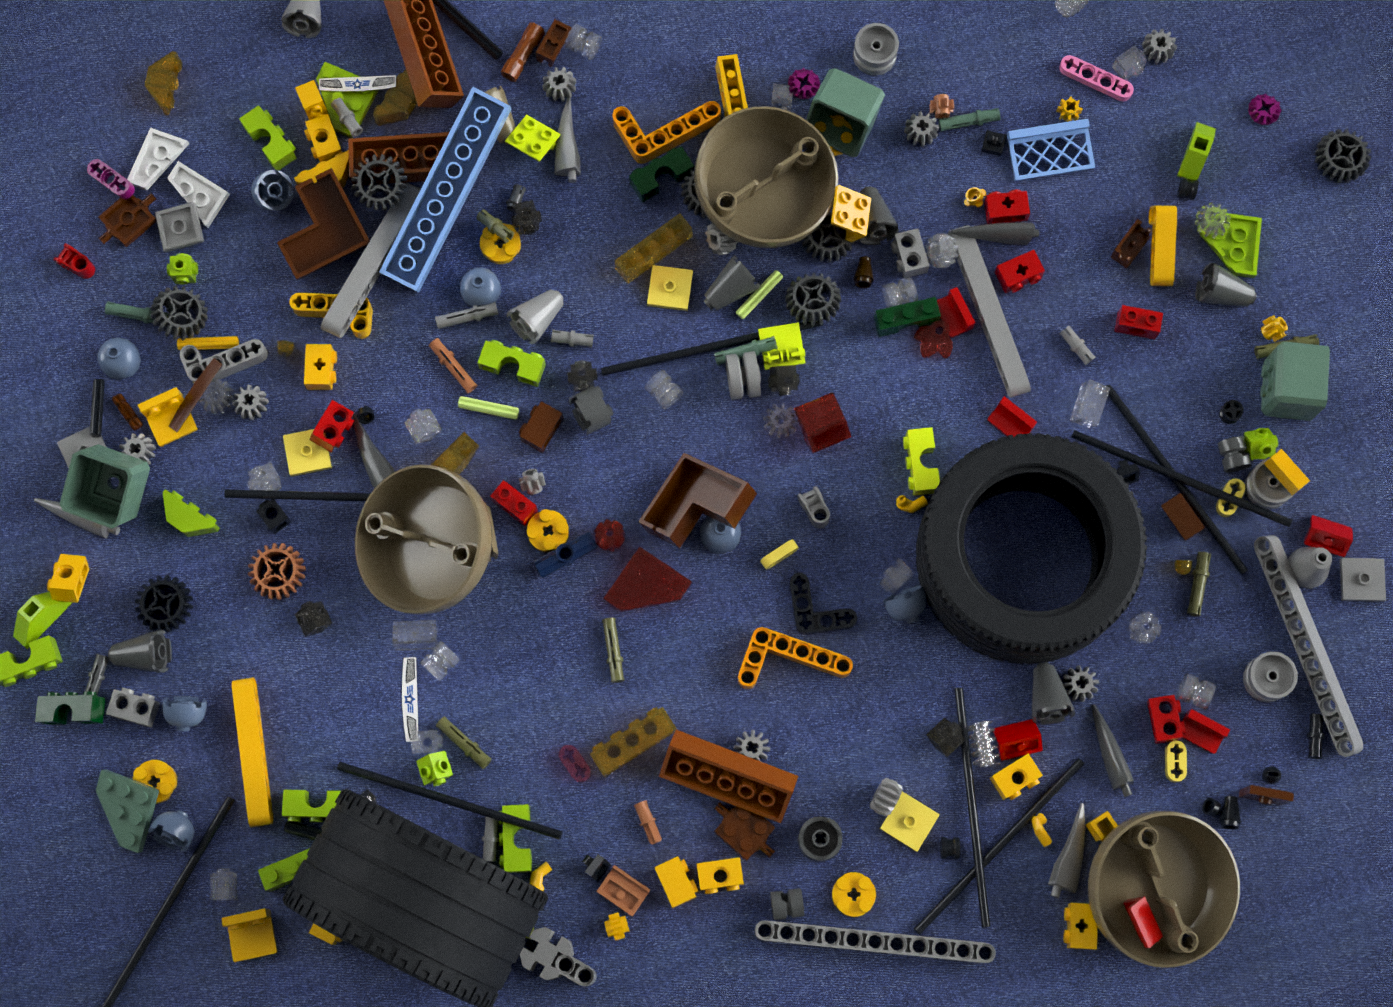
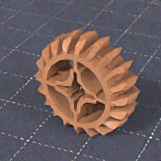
(270, 576)

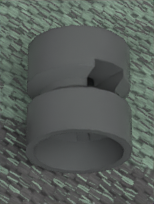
(1234, 454)
(787, 904)

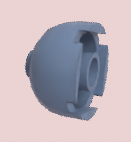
(272, 190)
(480, 287)
(118, 358)
(719, 537)
(906, 604)
(184, 711)
(173, 830)

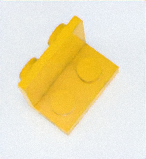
(851, 212)
(159, 414)
(251, 934)

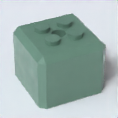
(854, 101)
(1295, 381)
(90, 491)

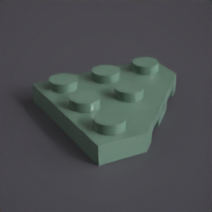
(128, 808)

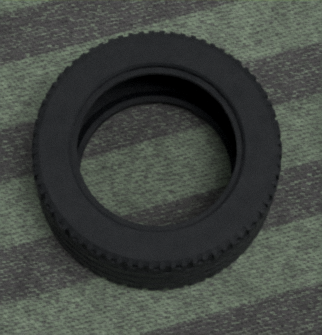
(1083, 486)

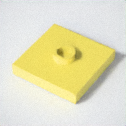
(670, 288)
(304, 455)
(909, 822)

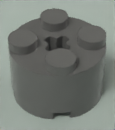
(591, 409)
(819, 826)

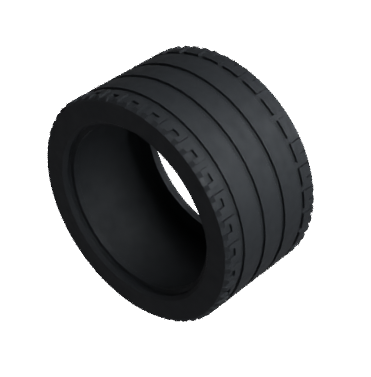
(415, 900)

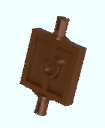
(127, 219)
(744, 831)

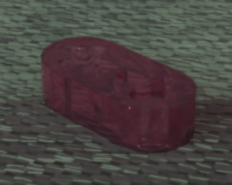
(578, 760)

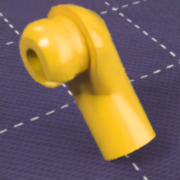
(910, 506)
(1040, 832)
(537, 875)

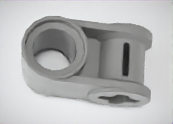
(813, 503)

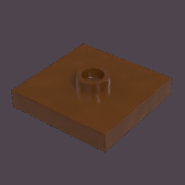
(1266, 795)

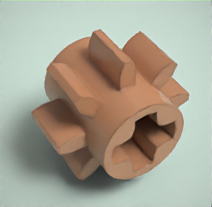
(941, 106)

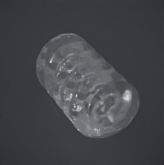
(983, 744)

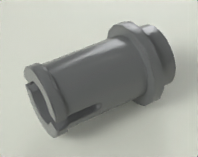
(516, 196)

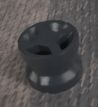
(1188, 188)
(1234, 408)
(950, 847)

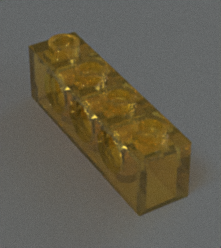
(653, 248)
(645, 741)

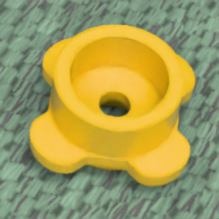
(974, 192)

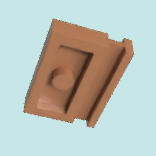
(623, 890)

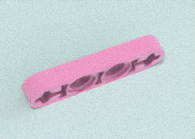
(1094, 81)

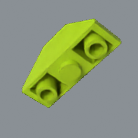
(1196, 152)
(187, 517)
(36, 617)

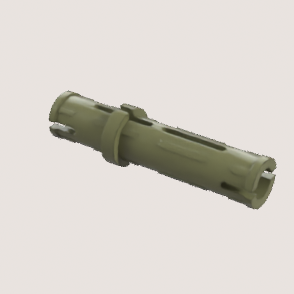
(1265, 350)
(1199, 581)
(613, 650)
(463, 742)

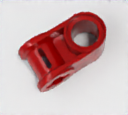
(73, 260)

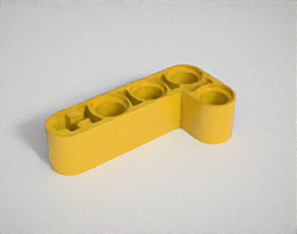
(1163, 244)
(313, 299)

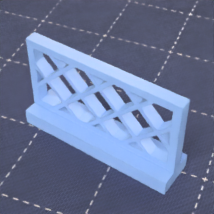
(1044, 133)

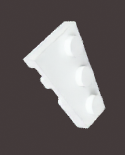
(155, 157)
(198, 189)

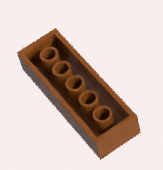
(424, 52)
(413, 152)
(728, 776)

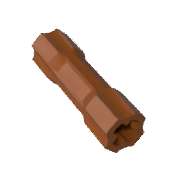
(515, 64)

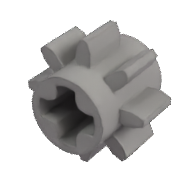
(532, 481)

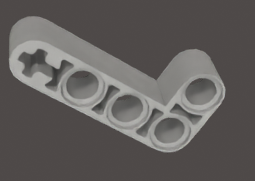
(226, 358)

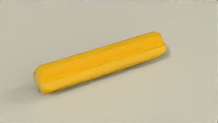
(205, 343)

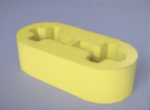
(1240, 486)
(779, 554)
(1170, 761)

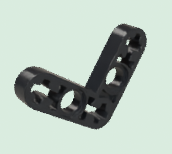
(814, 618)

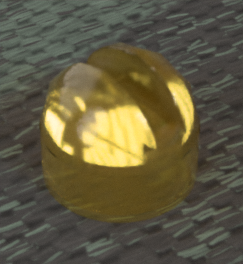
(285, 346)
(1183, 566)

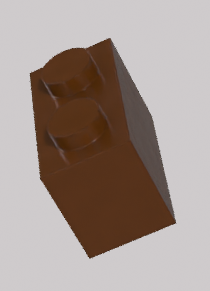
(541, 426)

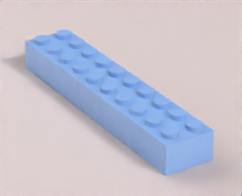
(445, 189)

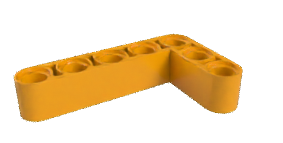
(664, 133)
(790, 654)

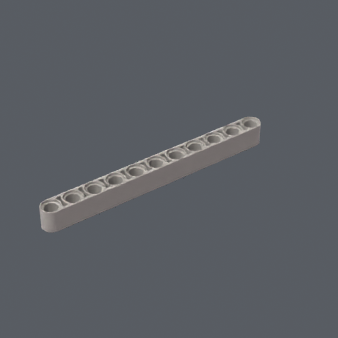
(1316, 651)
(885, 942)

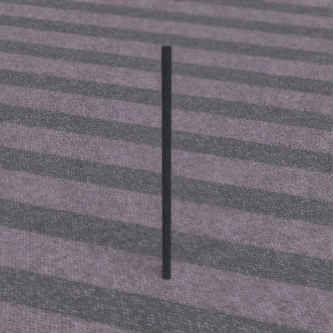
(689, 351)
(1182, 478)
(1180, 486)
(296, 495)
(449, 800)
(972, 809)
(1004, 840)
(168, 902)

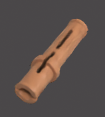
(438, 347)

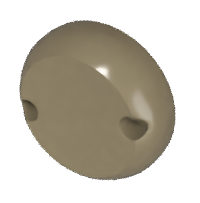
(764, 178)
(423, 539)
(1184, 877)

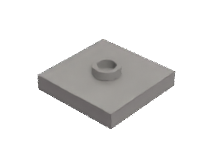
(179, 227)
(77, 442)
(1362, 579)

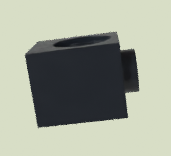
(279, 521)

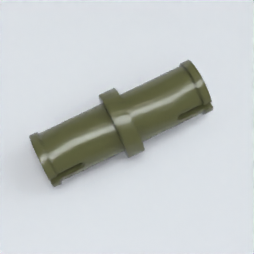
(495, 225)

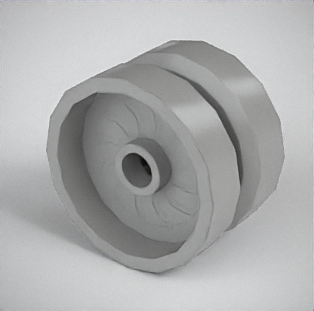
(875, 49)
(745, 375)
(1261, 491)
(1282, 674)

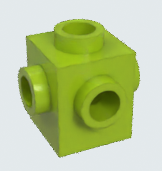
(182, 269)
(1260, 443)
(434, 768)

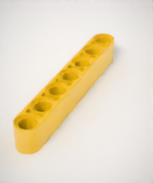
(252, 752)

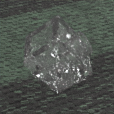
(422, 425)
(264, 478)
(1138, 631)

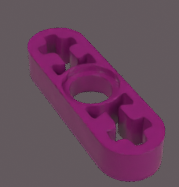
(107, 172)

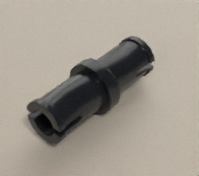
(1315, 736)

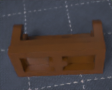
(552, 42)
(1131, 244)
(1183, 517)

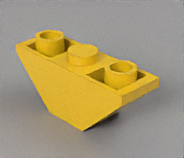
(339, 164)

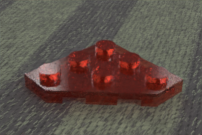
(646, 583)

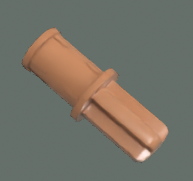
(648, 822)

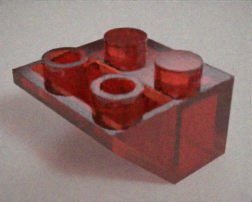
(822, 422)

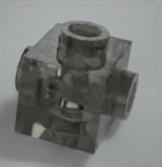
(526, 218)
(783, 379)
(582, 382)
(313, 618)
(946, 736)

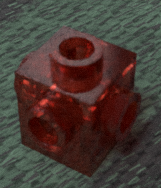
(609, 542)

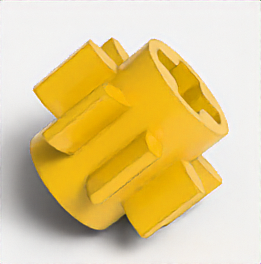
(1069, 109)
(1274, 328)
(616, 926)

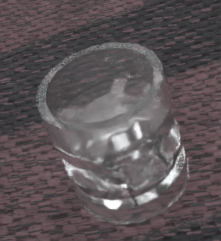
(584, 42)
(900, 293)
(666, 392)
(440, 661)
(1199, 692)

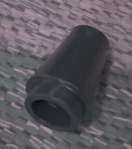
(1230, 813)

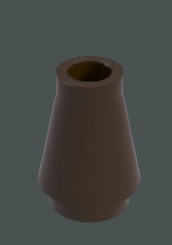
(863, 275)

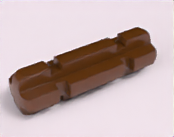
(127, 412)

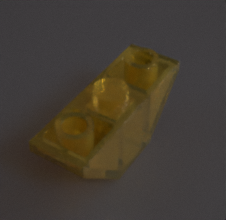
(163, 80)
(397, 102)
(458, 454)

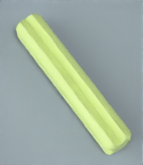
(759, 294)
(488, 407)

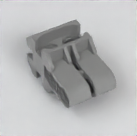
(552, 957)

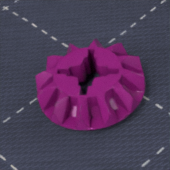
(807, 91)
(1262, 117)

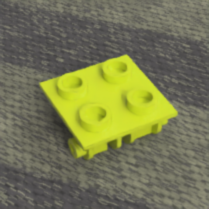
(533, 138)
(789, 345)

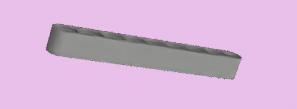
(368, 266)
(991, 316)

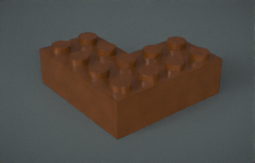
(334, 230)
(691, 491)

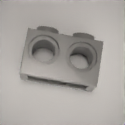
(915, 253)
(132, 711)

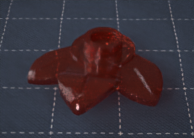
(934, 342)

